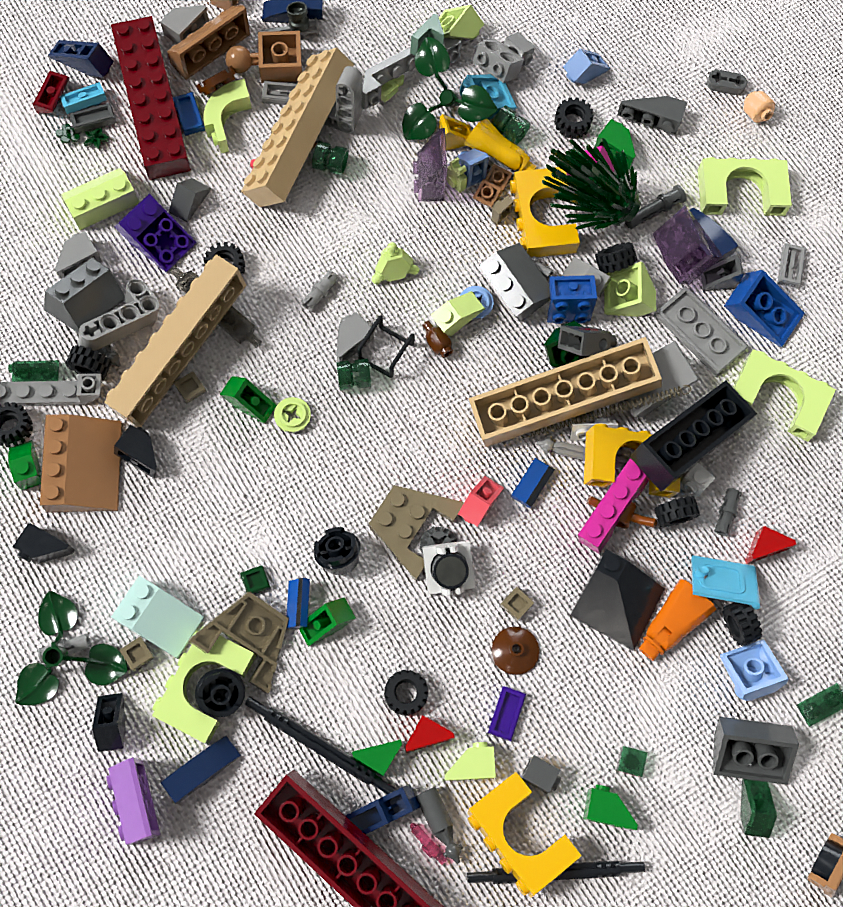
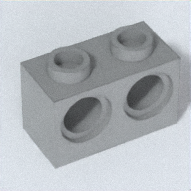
(498, 60)

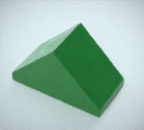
(379, 756)

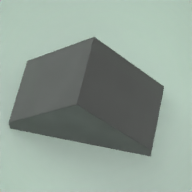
(188, 198)
(723, 274)

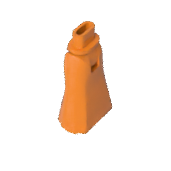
(675, 620)

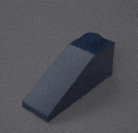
(82, 56)

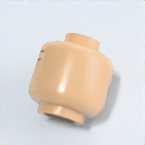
(759, 106)

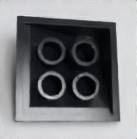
(618, 600)

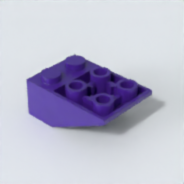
(155, 233)

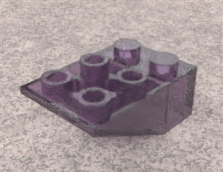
(686, 247)

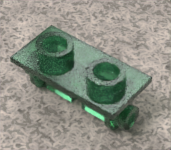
(34, 370)
(821, 705)

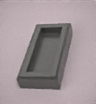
(92, 118)

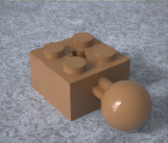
(277, 56)

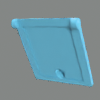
(725, 581)

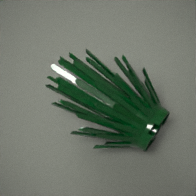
(600, 191)

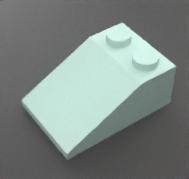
(157, 617)

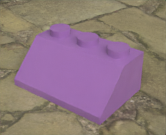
(133, 801)

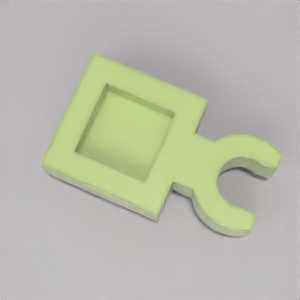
(391, 88)
(456, 176)

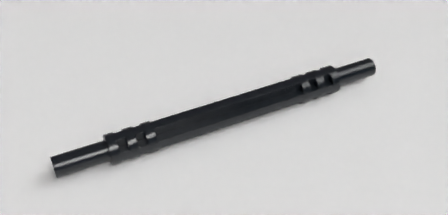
(320, 746)
(575, 871)

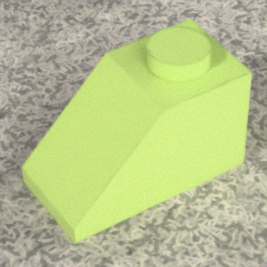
(457, 313)
(474, 764)

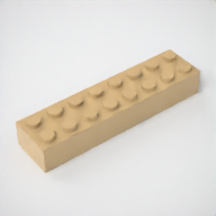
(296, 129)
(176, 341)
(566, 392)

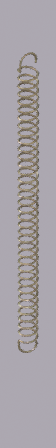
(631, 407)

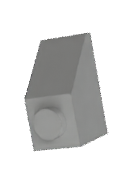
(183, 21)
(75, 253)
(580, 268)
(350, 335)

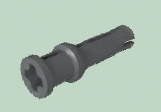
(663, 203)

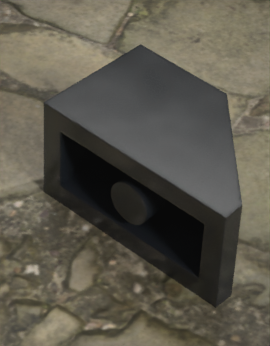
(137, 450)
(40, 545)
(109, 722)

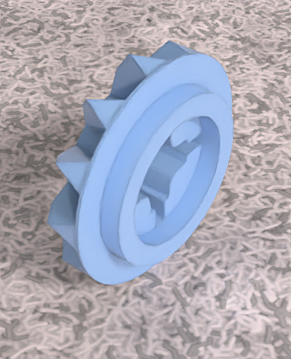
(486, 299)

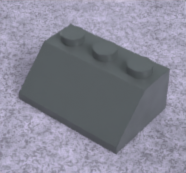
(517, 280)
(83, 295)
(754, 750)

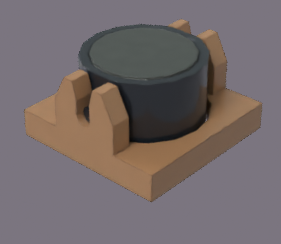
(828, 867)

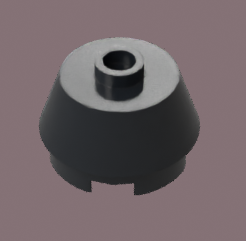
(337, 551)
(220, 692)

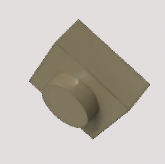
(501, 209)
(190, 387)
(517, 603)
(136, 653)

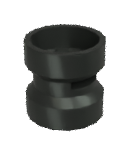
(298, 17)

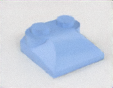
(754, 670)

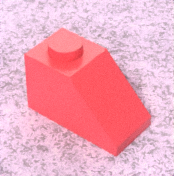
(480, 501)

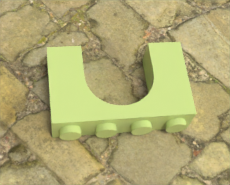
(769, 176)
(811, 395)
(174, 705)

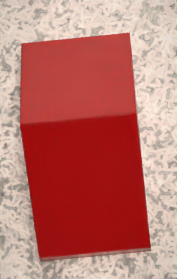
(768, 543)
(428, 734)

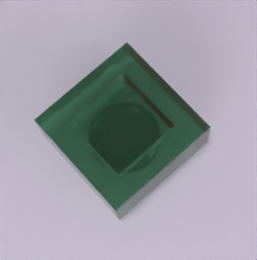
(632, 761)

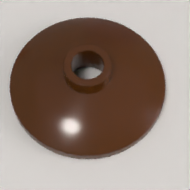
(508, 660)

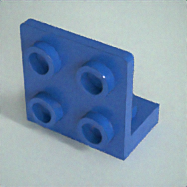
(571, 299)

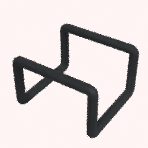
(410, 341)

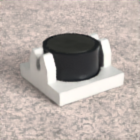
(448, 567)

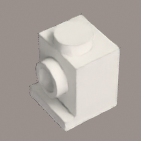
(696, 481)

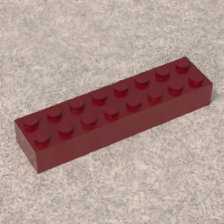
(150, 98)
(338, 848)

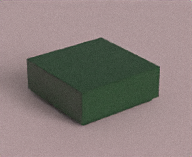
(255, 580)

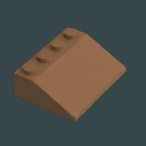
(80, 464)

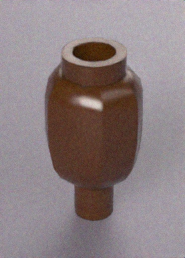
(438, 340)

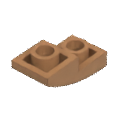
(492, 186)

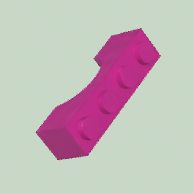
(608, 512)

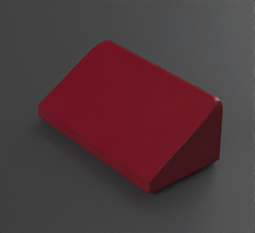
(50, 92)

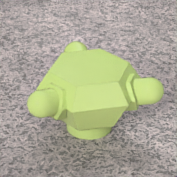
(393, 265)

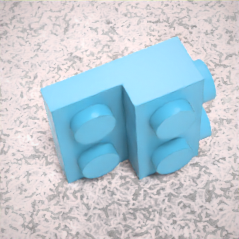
(498, 90)

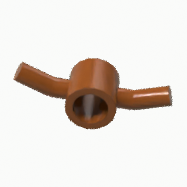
(628, 515)

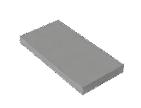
(701, 330)

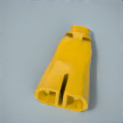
(489, 140)

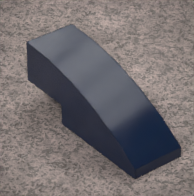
(276, 11)
(716, 233)
(200, 769)
(384, 810)

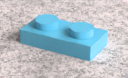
(83, 98)

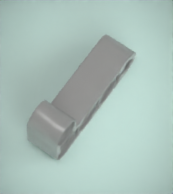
(348, 101)
(96, 332)

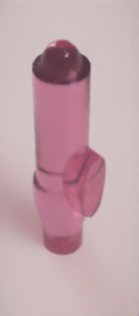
(428, 845)

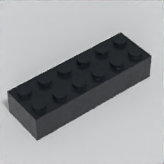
(692, 435)

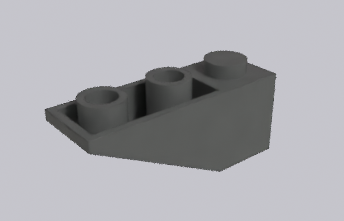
(657, 112)

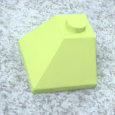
(461, 23)
(630, 292)

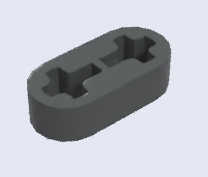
(726, 82)

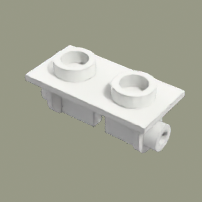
(578, 431)

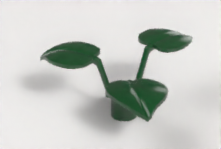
(475, 102)
(37, 683)

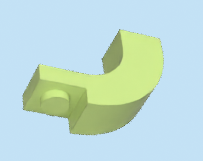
(220, 106)

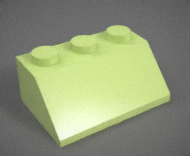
(100, 198)

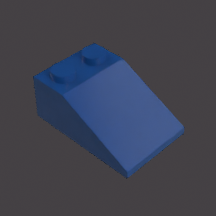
(764, 307)

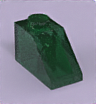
(757, 808)

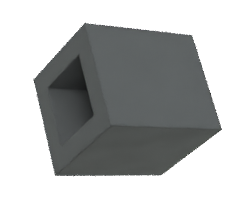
(541, 775)

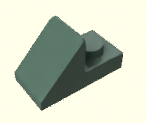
(431, 28)

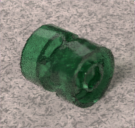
(509, 124)
(337, 160)
(345, 374)

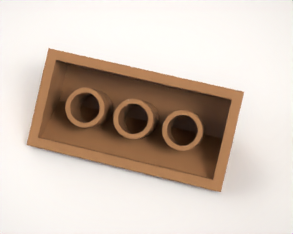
(210, 41)

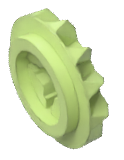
(288, 406)

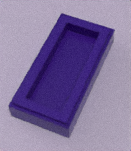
(506, 713)

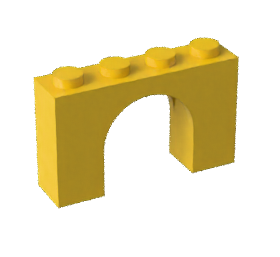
(537, 238)
(601, 451)
(531, 872)

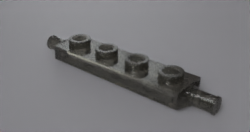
(233, 321)

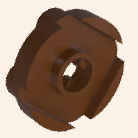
(223, 77)

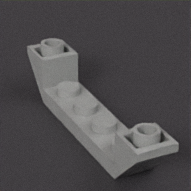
(393, 68)
(52, 392)

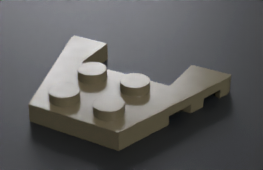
(403, 516)
(252, 626)

